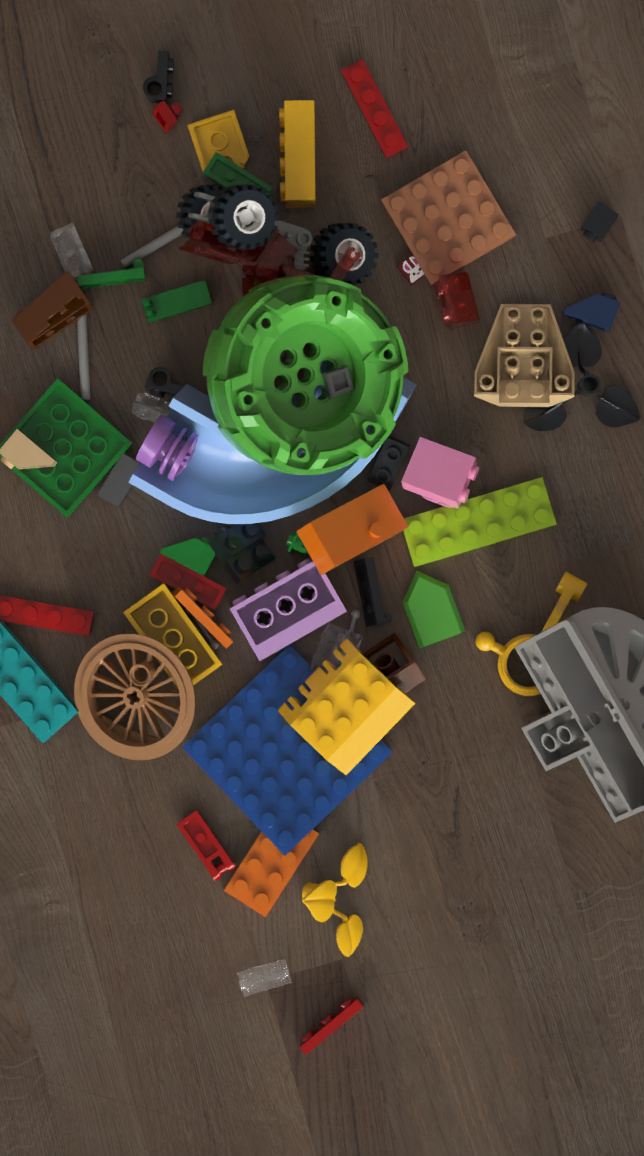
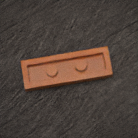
(203, 615)

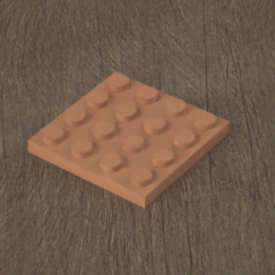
(448, 217)

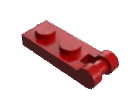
(205, 844)

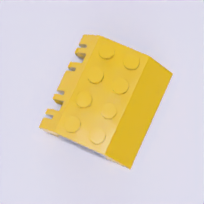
(346, 708)

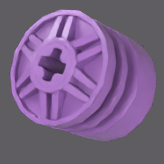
(167, 447)

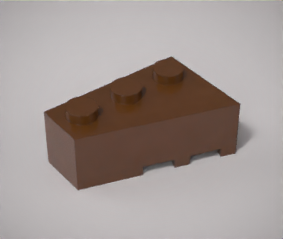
(52, 311)

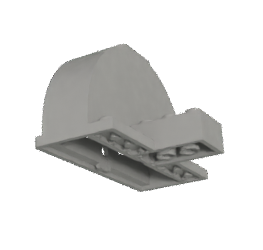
(595, 695)

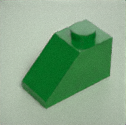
(192, 554)

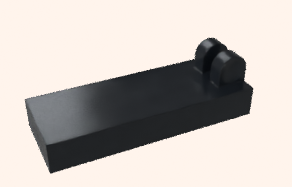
(370, 592)

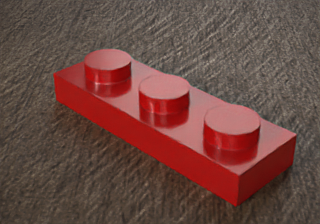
(177, 575)
(330, 1024)

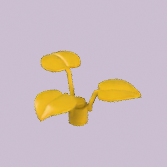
(321, 899)

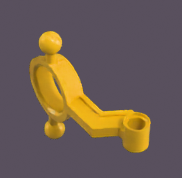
(570, 588)

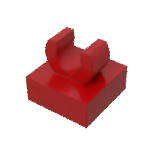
(166, 115)

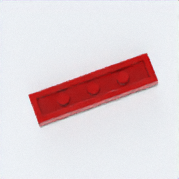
(374, 109)
(46, 615)

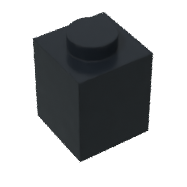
(598, 222)

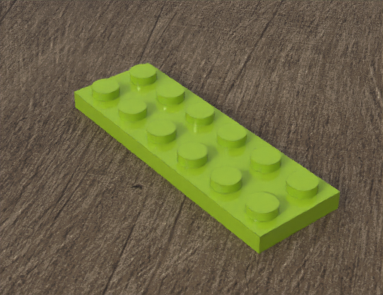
(478, 522)

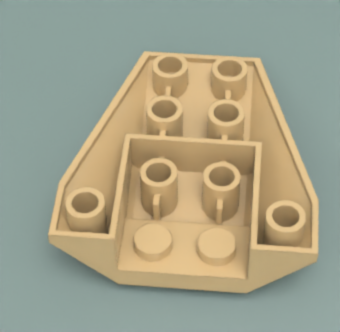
(524, 359)

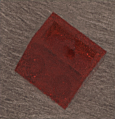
(457, 299)

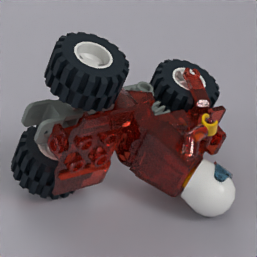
(242, 228)

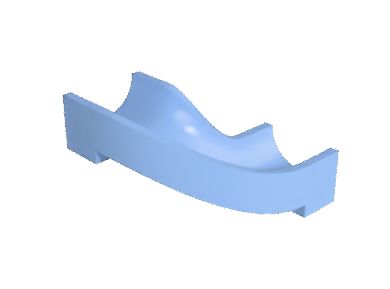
(229, 486)

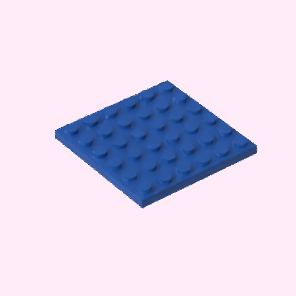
(268, 764)

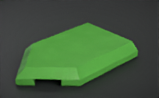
(431, 610)

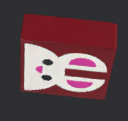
(411, 270)

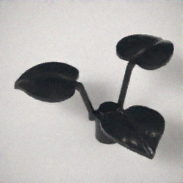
(615, 406)

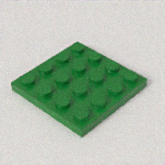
(78, 442)

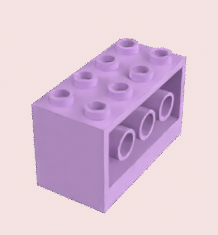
(287, 627)

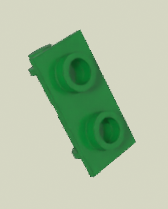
(295, 543)

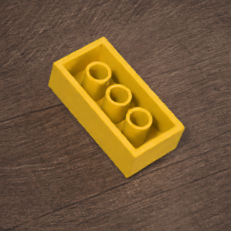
(299, 150)
(166, 621)

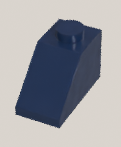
(594, 311)

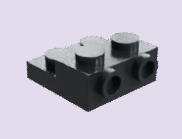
(241, 549)

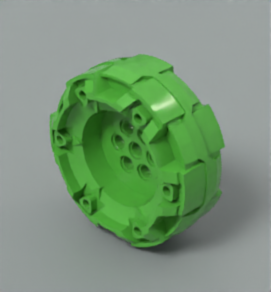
(341, 330)

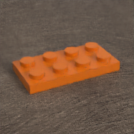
(266, 872)

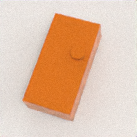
(352, 529)

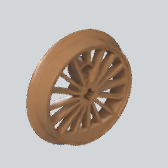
(123, 739)

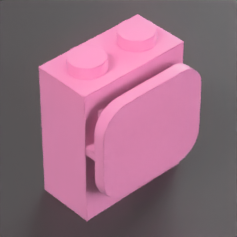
(440, 473)

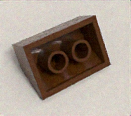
(395, 663)

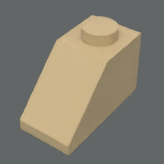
(24, 453)

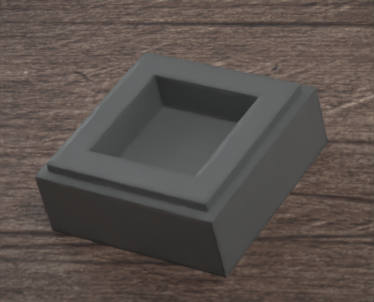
(338, 381)

